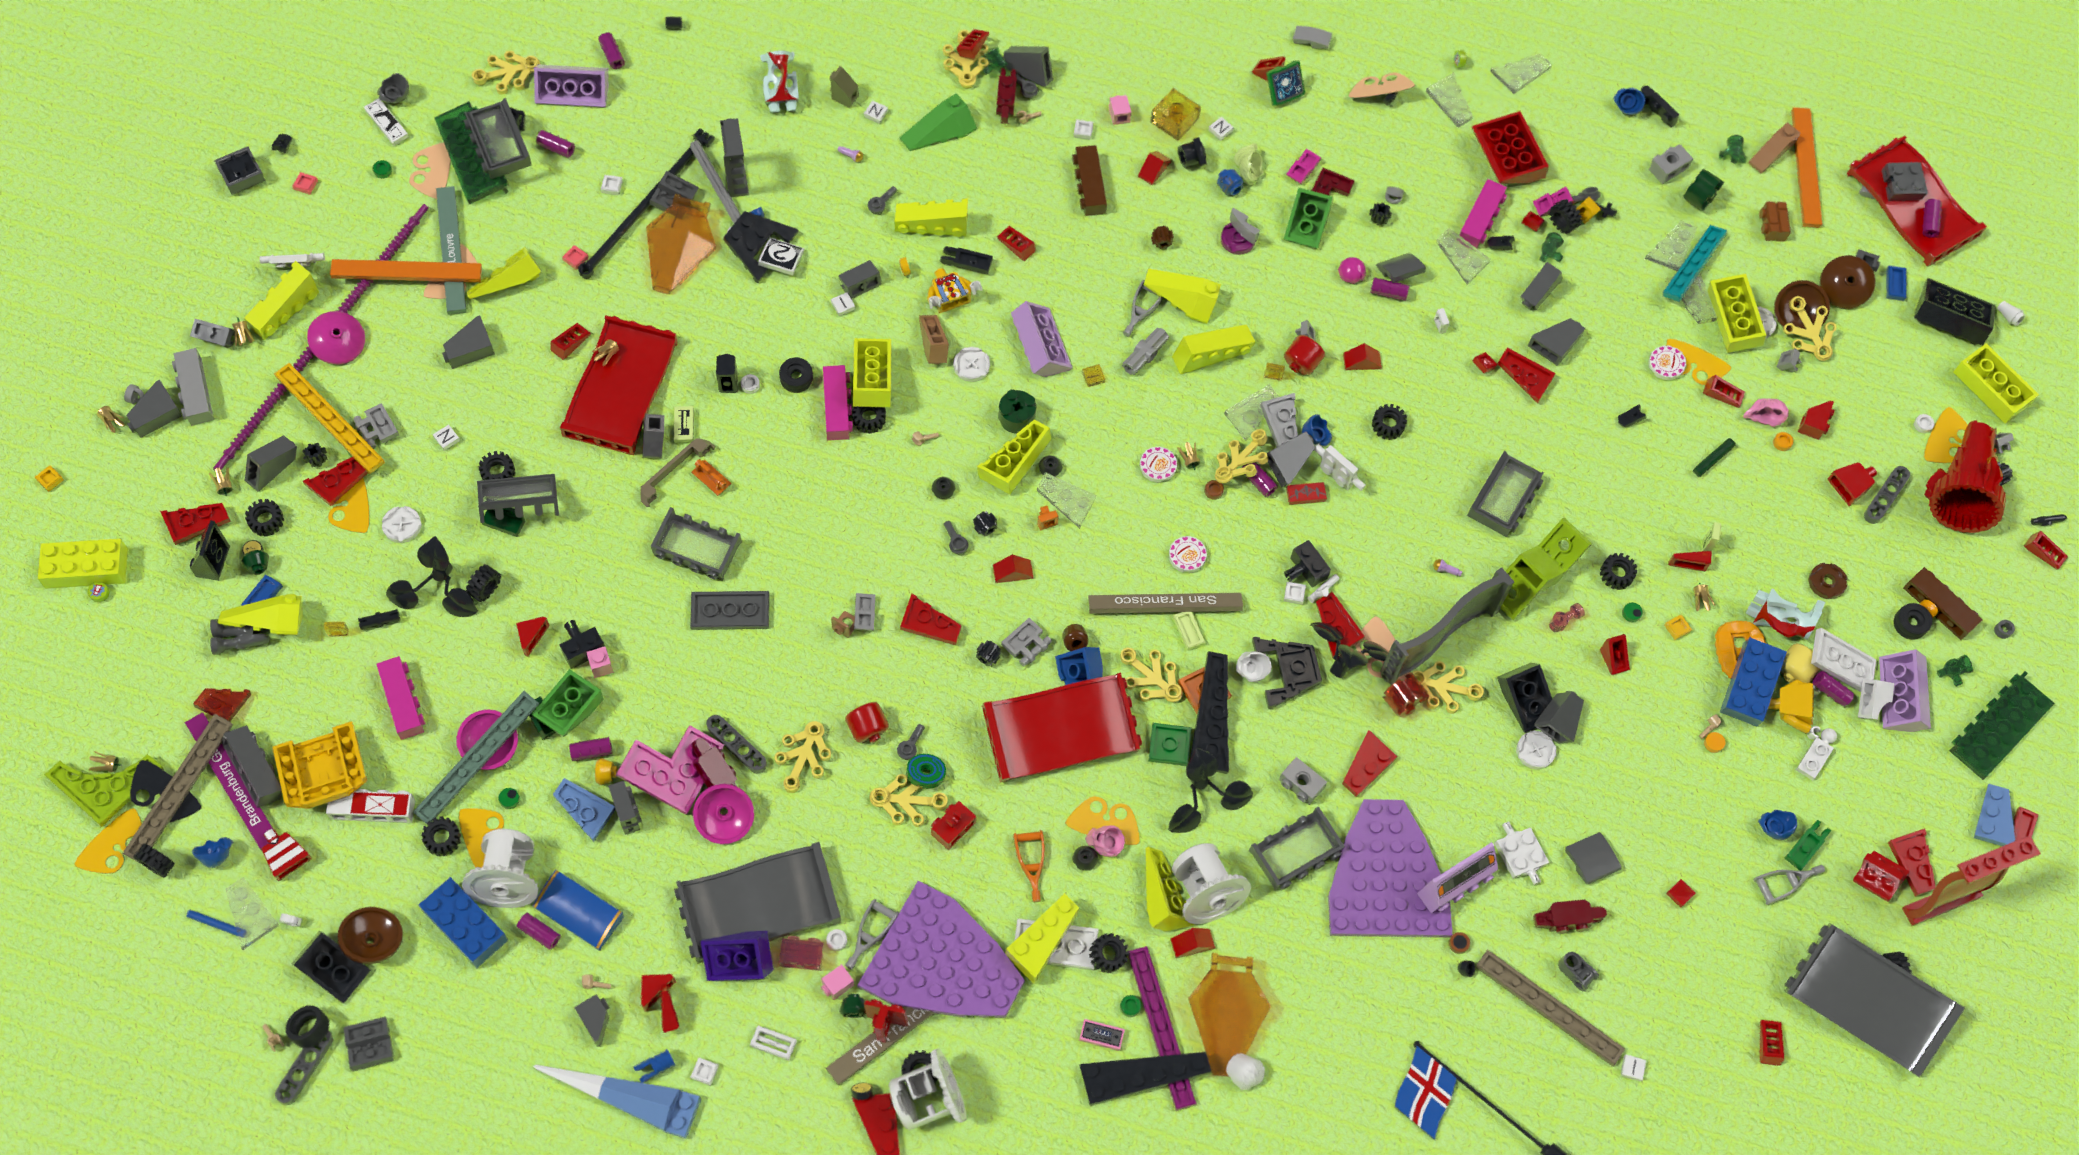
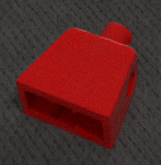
(1852, 481)

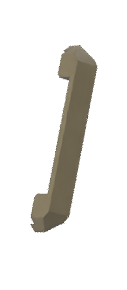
(698, 446)

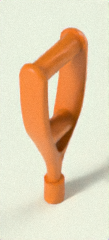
(1031, 867)

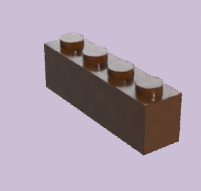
(1090, 180)
(1951, 609)

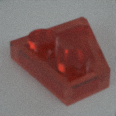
(221, 702)

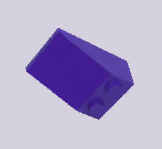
(737, 956)

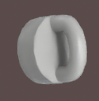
(1394, 191)
(132, 393)

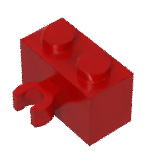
(953, 825)

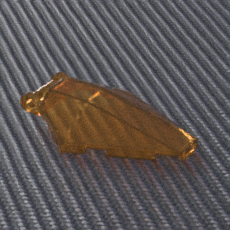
(678, 242)
(1228, 1011)

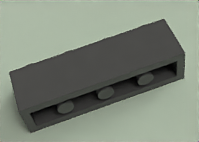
(252, 766)

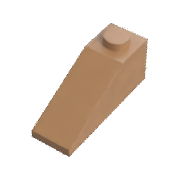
(1775, 147)
(933, 339)

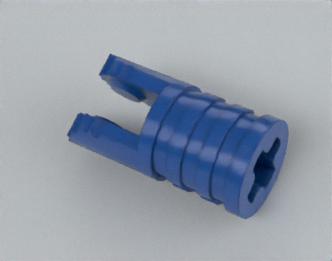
(659, 1063)

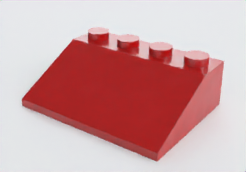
(1511, 149)

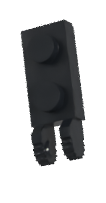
(1660, 106)
(967, 259)

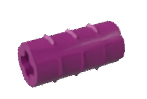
(611, 50)
(555, 143)
(1932, 218)
(1389, 289)
(1262, 481)
(1833, 688)
(590, 748)
(538, 931)

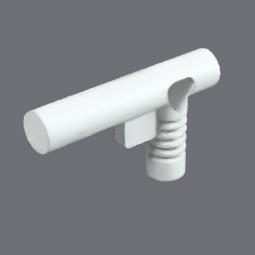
(1323, 591)

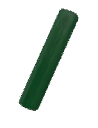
(1714, 457)

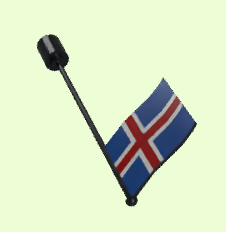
(1429, 1090)

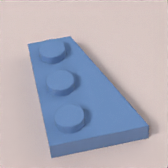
(584, 807)
(1995, 818)

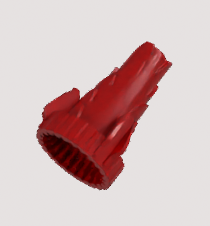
(1969, 492)

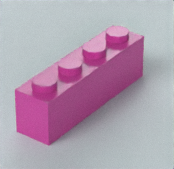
(1482, 213)
(836, 402)
(400, 697)

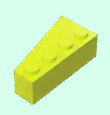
(932, 218)
(282, 302)
(1212, 347)
(1015, 458)
(1038, 943)

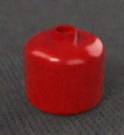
(1304, 355)
(867, 722)

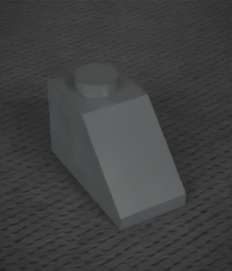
(594, 1017)

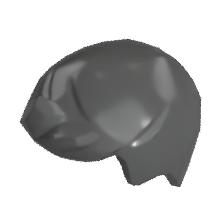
(394, 89)

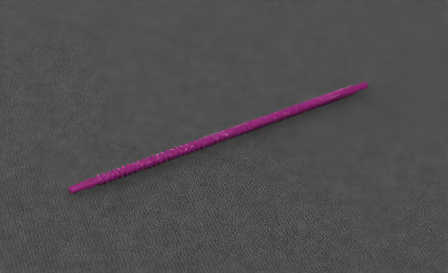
(230, 452)

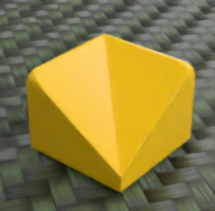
(1588, 209)

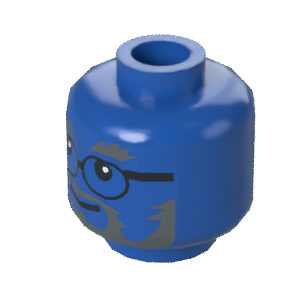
(1230, 182)

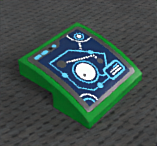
(1285, 83)

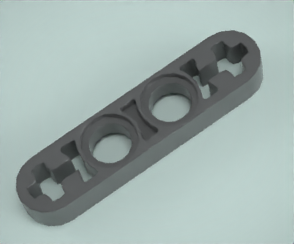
(1886, 494)
(738, 742)
(307, 1068)

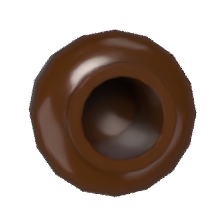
(1075, 637)

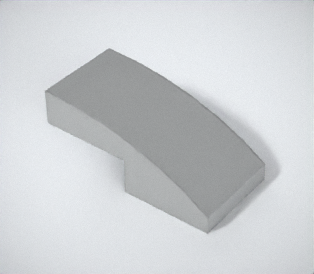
(1309, 35)
(1239, 222)
(864, 612)

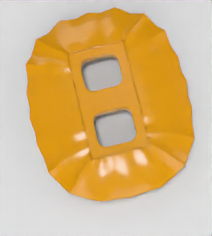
(1725, 646)

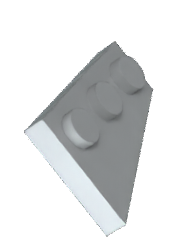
(1280, 418)

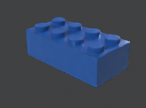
(1753, 682)
(463, 922)

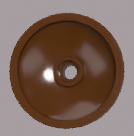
(1839, 290)
(1813, 296)
(370, 925)

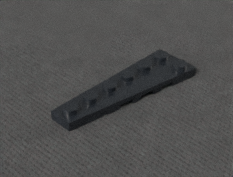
(1212, 713)
(1128, 1077)

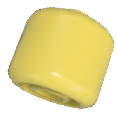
(1798, 664)

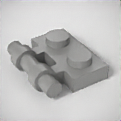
(380, 421)
(1022, 637)

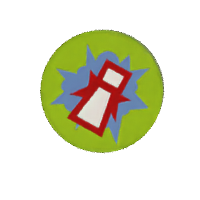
(1460, 58)
(98, 591)

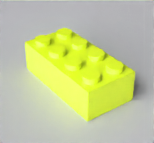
(1736, 313)
(872, 372)
(1995, 383)
(82, 563)

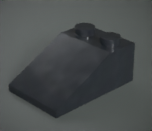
(210, 553)
(1526, 693)
(330, 967)

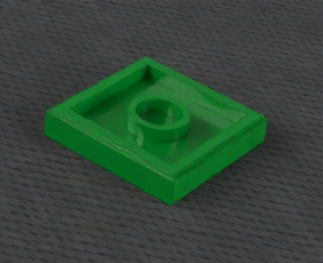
(1170, 744)

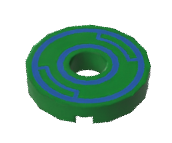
(929, 762)

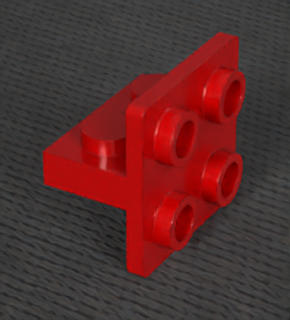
(1880, 875)
(883, 1017)

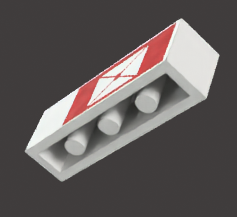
(373, 807)

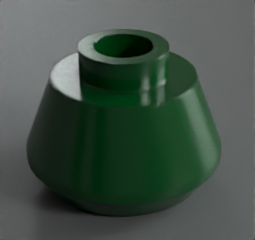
(256, 561)
(853, 1006)

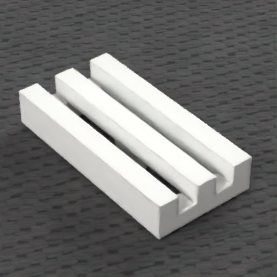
(789, 1049)

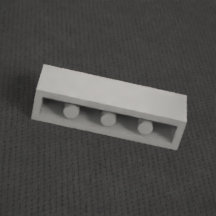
(193, 387)

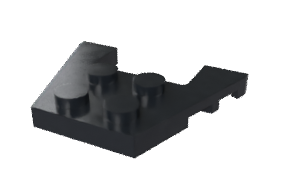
(750, 235)
(1296, 665)

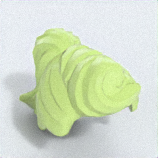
(1250, 163)

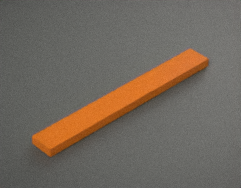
(1807, 168)
(406, 270)

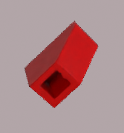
(1815, 420)

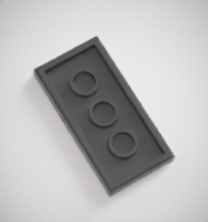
(729, 610)

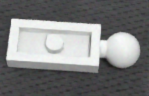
(1817, 754)

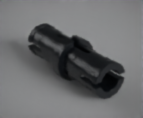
(379, 619)

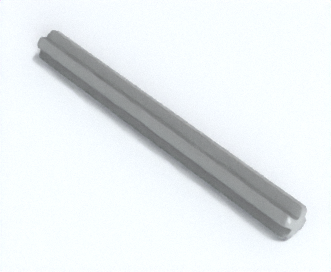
(715, 180)

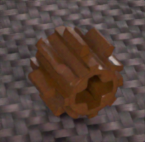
(1162, 237)

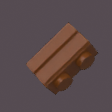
(1775, 221)

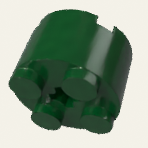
(1703, 189)
(1016, 410)

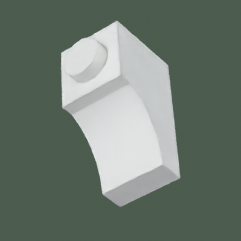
(1873, 697)

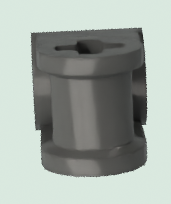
(1578, 971)

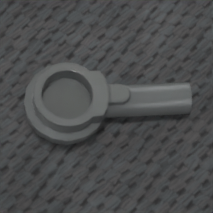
(1028, 88)
(1591, 192)
(877, 204)
(958, 543)
(908, 749)

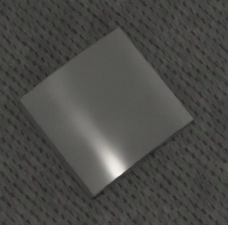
(668, 187)
(1401, 267)
(1593, 858)
(368, 1043)

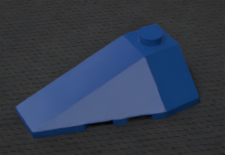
(1080, 665)

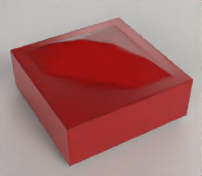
(1533, 221)
(1484, 362)
(1680, 893)

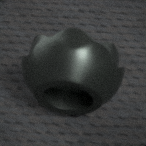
(1050, 460)
(940, 492)
(1085, 864)

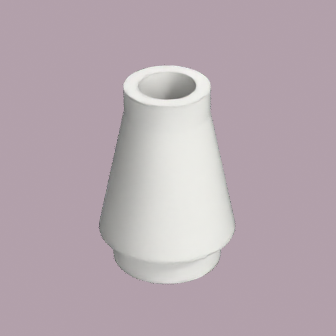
(2011, 313)

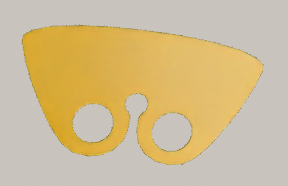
(1705, 361)
(1945, 428)
(356, 511)
(1083, 820)
(474, 828)
(101, 847)

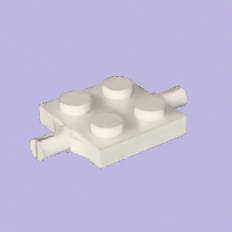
(285, 261)
(1339, 468)
(1521, 853)

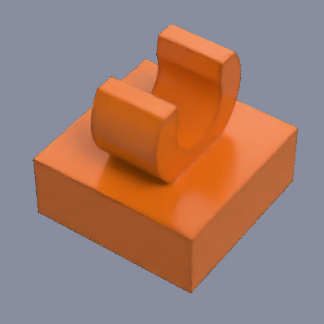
(1046, 518)

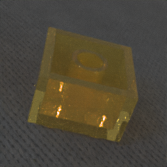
(1175, 114)

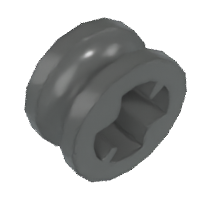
(2009, 626)

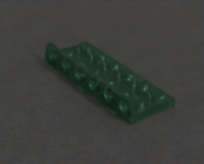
(464, 156)
(2001, 726)

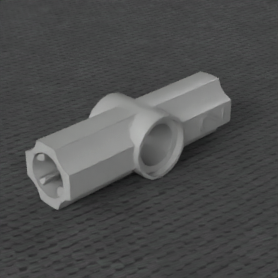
(1145, 351)

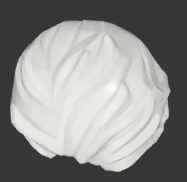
(1253, 666)
(1245, 1071)

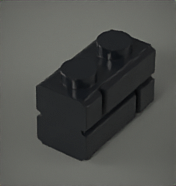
(727, 373)

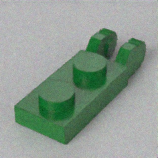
(1806, 846)

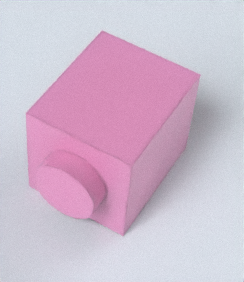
(1119, 110)
(599, 662)
(837, 982)

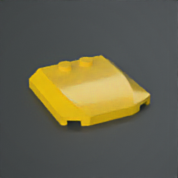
(320, 768)

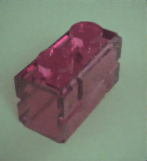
(801, 953)

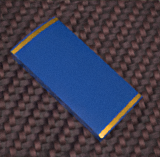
(578, 910)

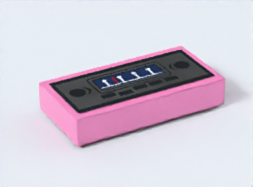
(1101, 1035)

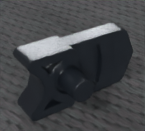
(282, 143)
(1607, 210)
(1501, 242)
(1631, 416)

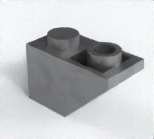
(653, 436)

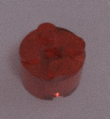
(1405, 695)

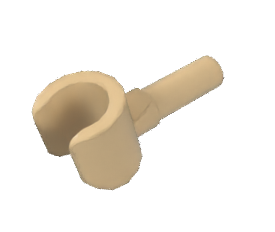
(1024, 120)
(919, 439)
(1714, 722)
(587, 983)
(273, 1039)

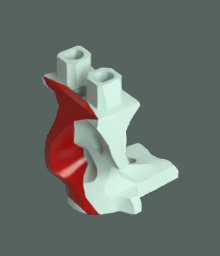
(781, 92)
(1777, 610)

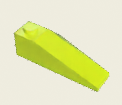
(518, 270)
(1189, 293)
(279, 614)
(1163, 895)

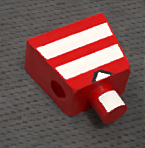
(283, 854)

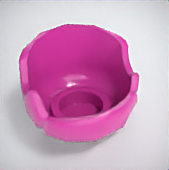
(1352, 270)

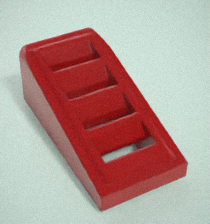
(969, 46)
(1023, 251)
(562, 349)
(1713, 387)
(2036, 548)
(1691, 560)
(668, 1013)
(1768, 1055)

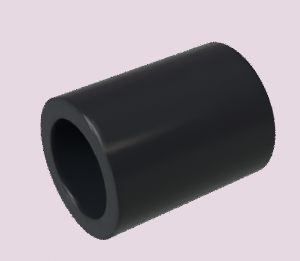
(673, 22)

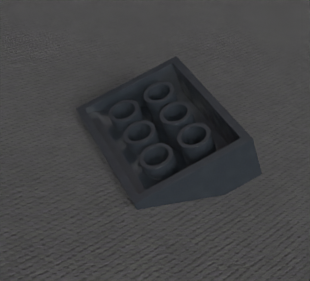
(1955, 312)

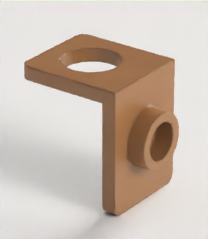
(842, 628)

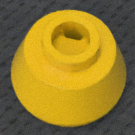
(605, 771)

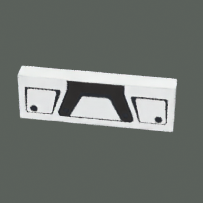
(386, 122)

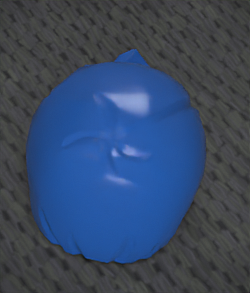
(1629, 100)
(1318, 430)
(1778, 824)
(213, 853)

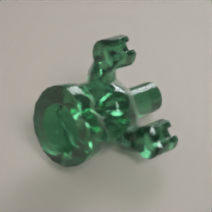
(995, 60)
(1734, 149)
(1550, 246)
(1956, 667)

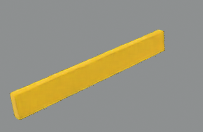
(329, 418)

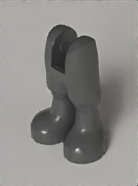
(245, 637)

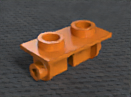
(710, 477)

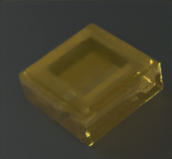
(1274, 371)
(1093, 375)
(336, 628)

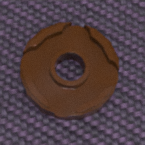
(1825, 590)

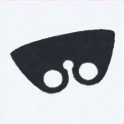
(155, 780)

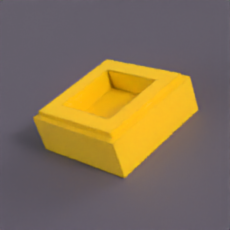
(49, 478)
(1678, 627)

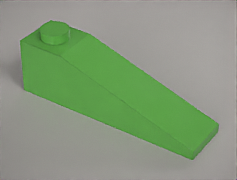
(944, 122)

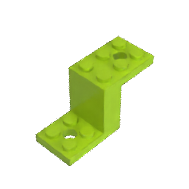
(1543, 566)

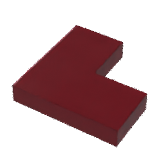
(1332, 181)

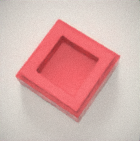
(305, 183)
(575, 257)

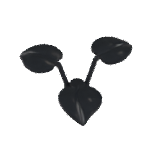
(433, 555)
(1349, 657)
(1198, 770)

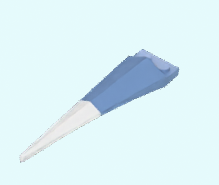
(656, 1105)

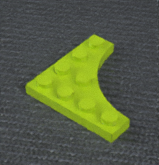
(96, 794)

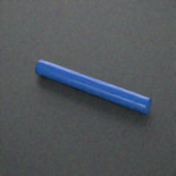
(212, 922)

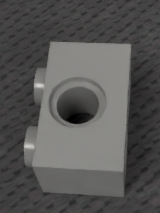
(1670, 163)
(1299, 770)

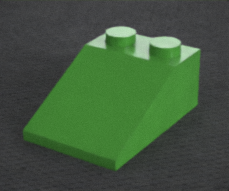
(1308, 218)
(568, 703)

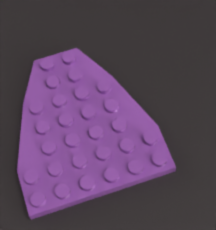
(1380, 877)
(941, 961)

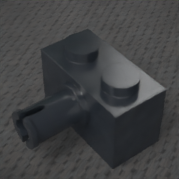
(1309, 564)
(575, 648)

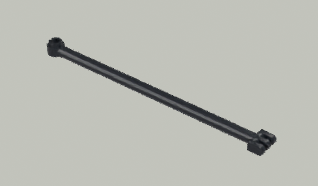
(641, 207)

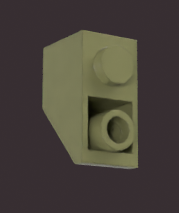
(843, 87)

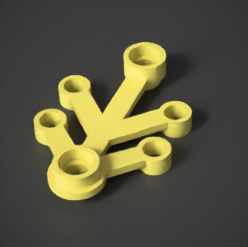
(964, 62)
(509, 71)
(1811, 332)
(1226, 473)
(1152, 677)
(1442, 686)
(804, 753)
(904, 799)

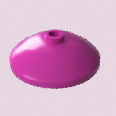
(336, 348)
(475, 727)
(723, 827)

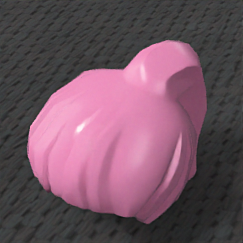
(1768, 412)
(1106, 840)

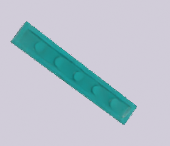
(1694, 263)

